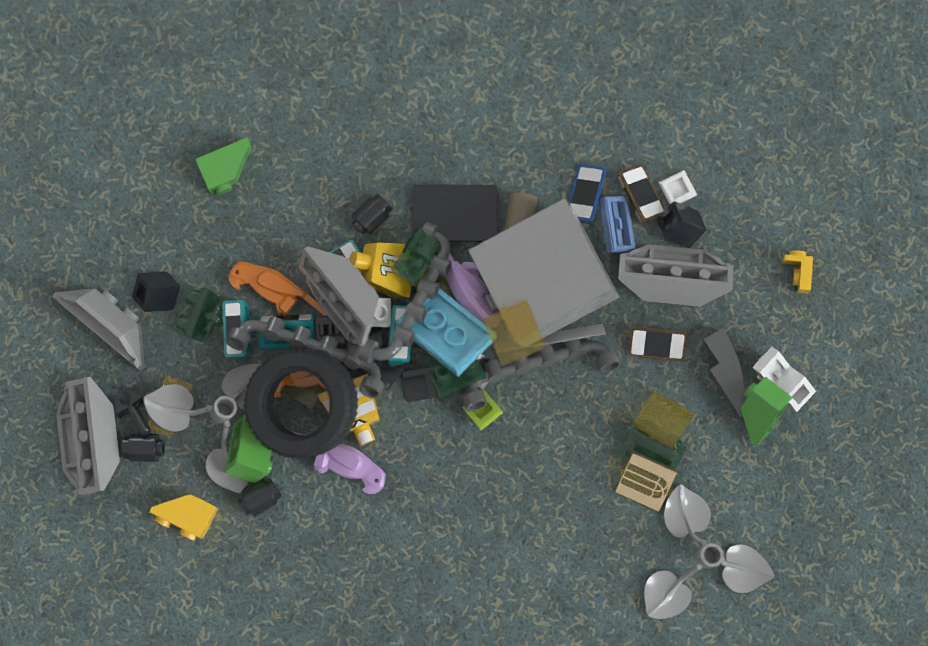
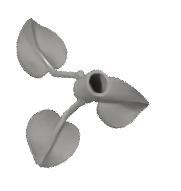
(171, 409)
(743, 569)

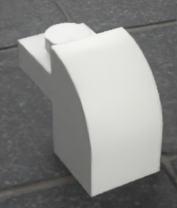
(779, 372)

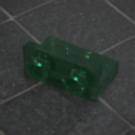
(652, 448)

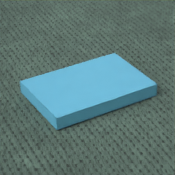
(450, 333)

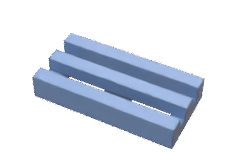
(613, 224)

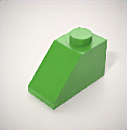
(224, 166)
(763, 408)
(246, 455)

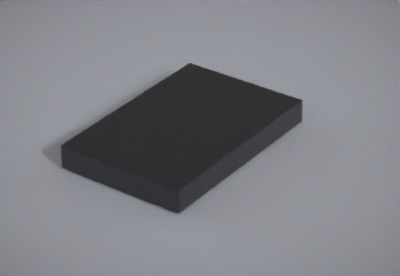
(460, 211)

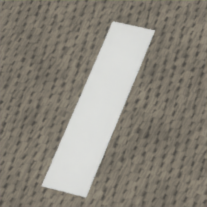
(575, 333)

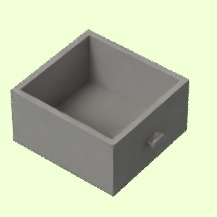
(548, 265)

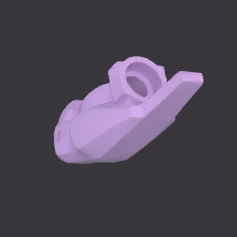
(469, 288)
(353, 465)

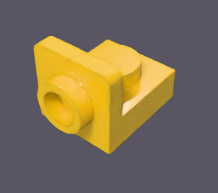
(802, 276)

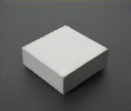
(677, 188)

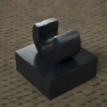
(326, 327)

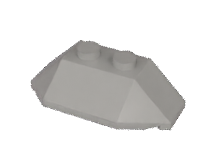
(675, 275)
(340, 292)
(107, 321)
(87, 436)

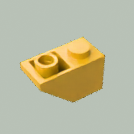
(187, 513)

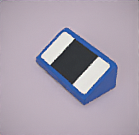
(587, 192)

